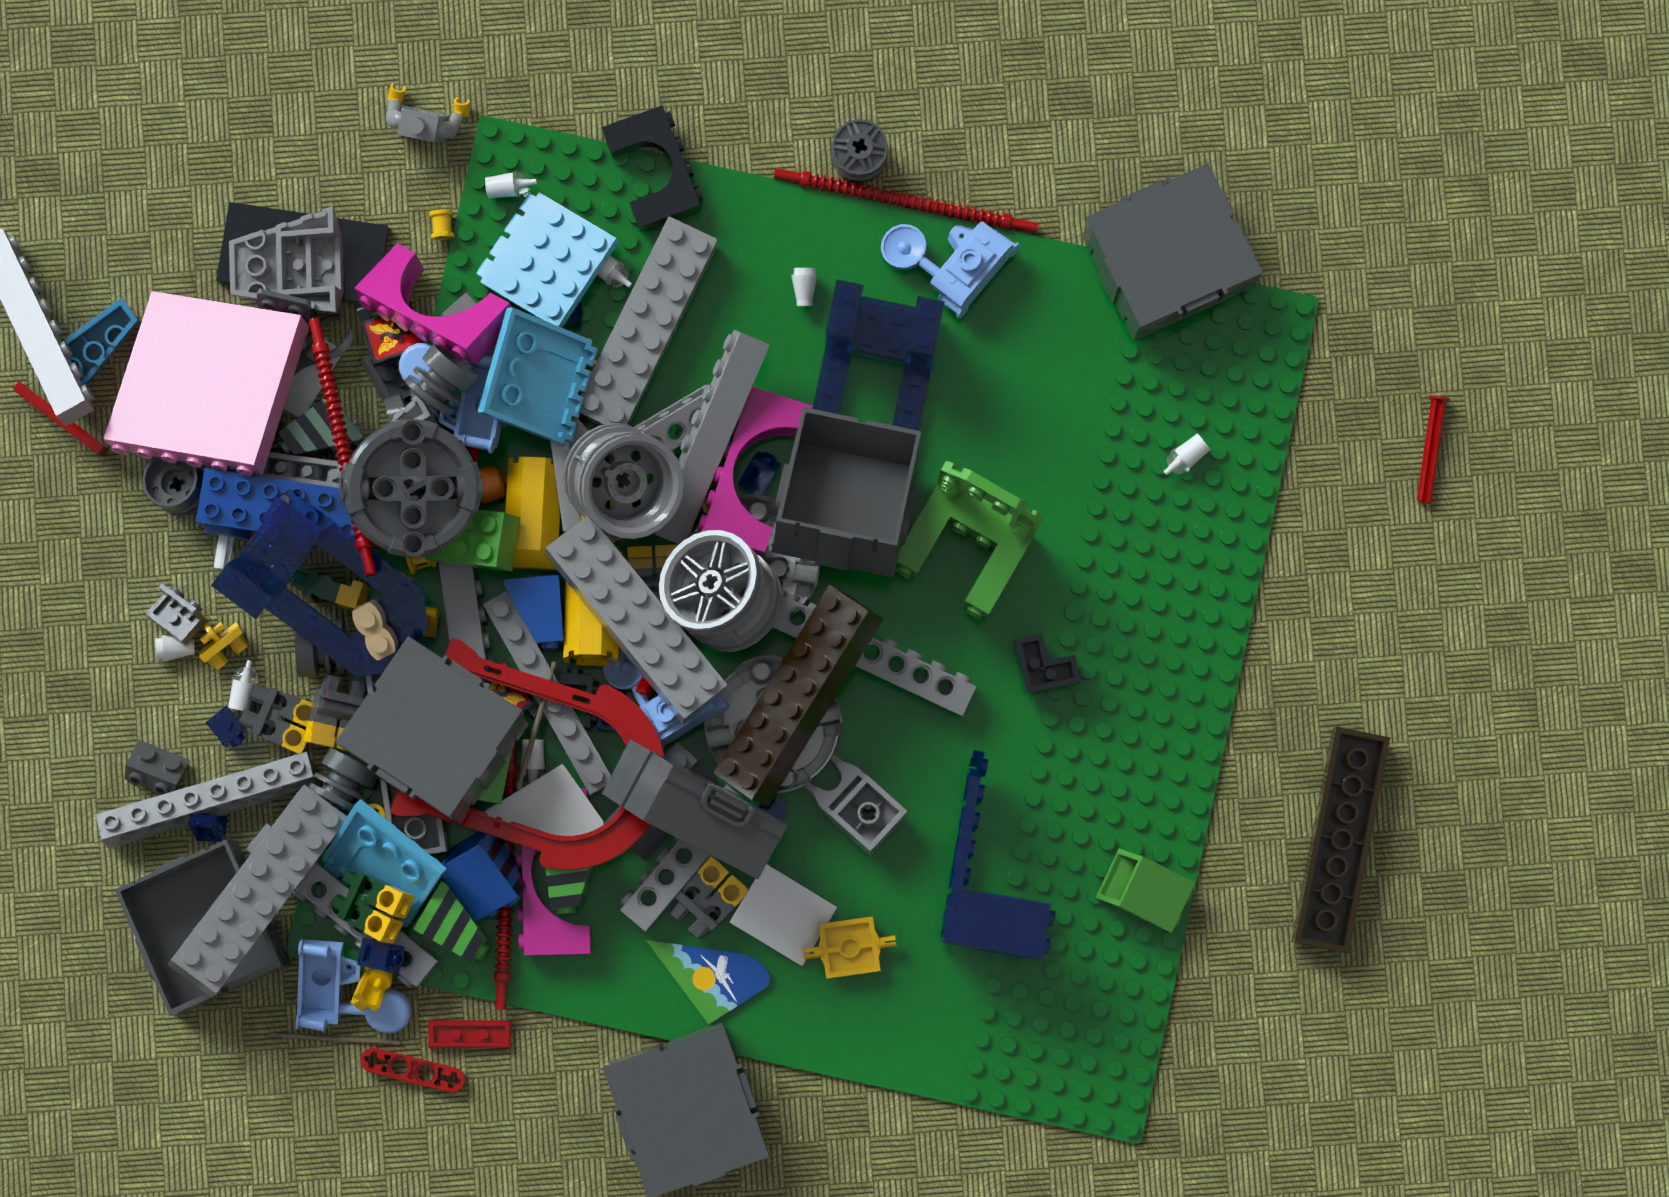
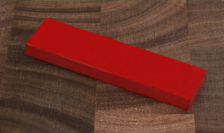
(72, 428)

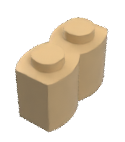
(379, 636)

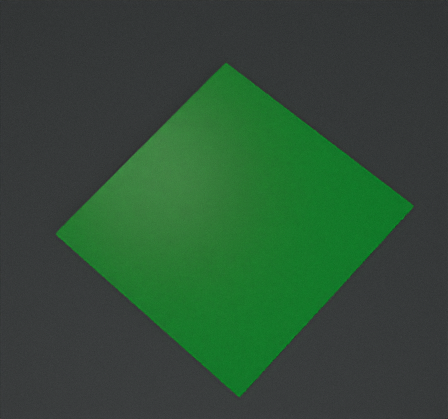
(1126, 573)

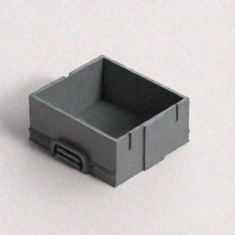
(1170, 251)
(846, 493)
(433, 730)
(694, 809)
(170, 905)
(686, 1110)

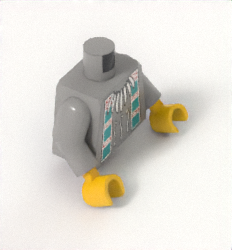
(423, 123)

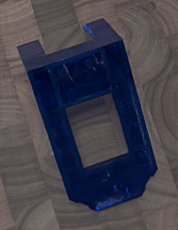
(884, 333)
(277, 552)
(987, 919)

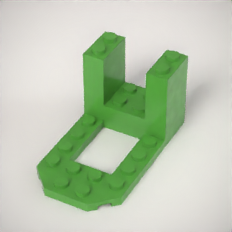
(985, 513)

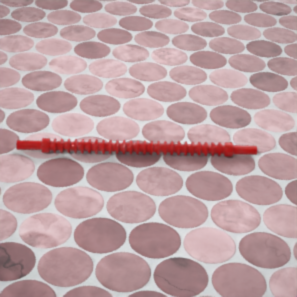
(806, 179)
(321, 350)
(502, 975)

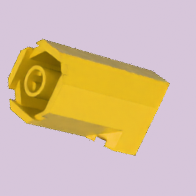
(535, 499)
(585, 636)

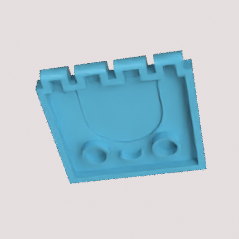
(546, 259)
(537, 377)
(378, 848)

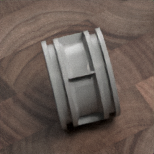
(657, 499)
(711, 577)

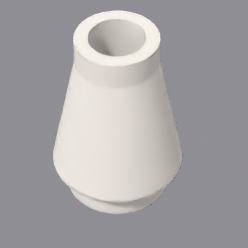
(804, 285)
(170, 648)

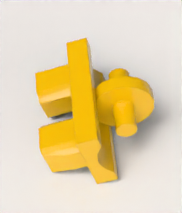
(212, 651)
(371, 989)

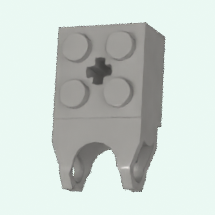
(853, 797)

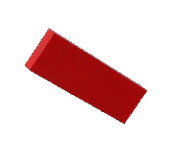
(469, 1033)

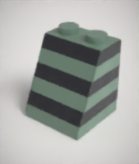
(312, 436)

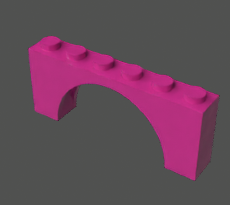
(464, 334)
(762, 417)
(542, 929)

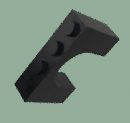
(654, 130)

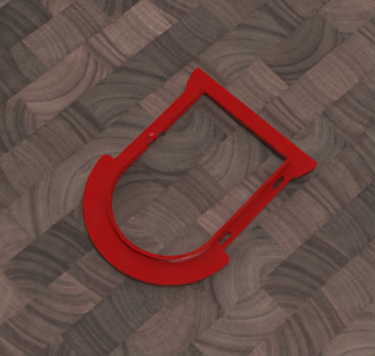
(556, 850)

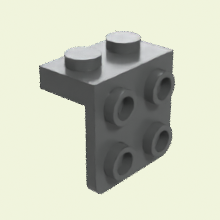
(285, 303)

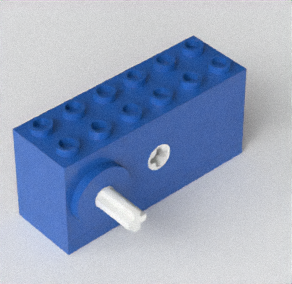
(235, 503)

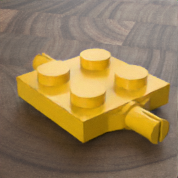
(849, 947)

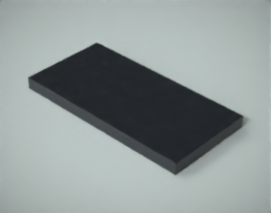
(362, 241)

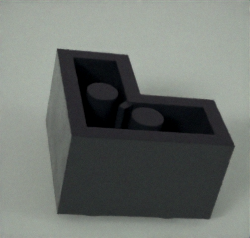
(1040, 673)

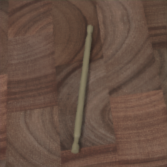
(534, 732)
(335, 1038)

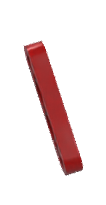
(412, 1073)

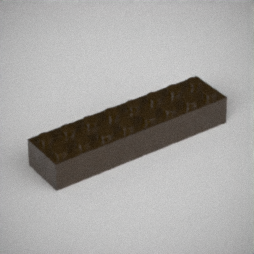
(798, 695)
(1340, 839)

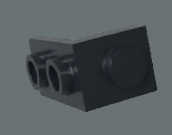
(576, 678)

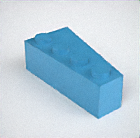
(101, 338)

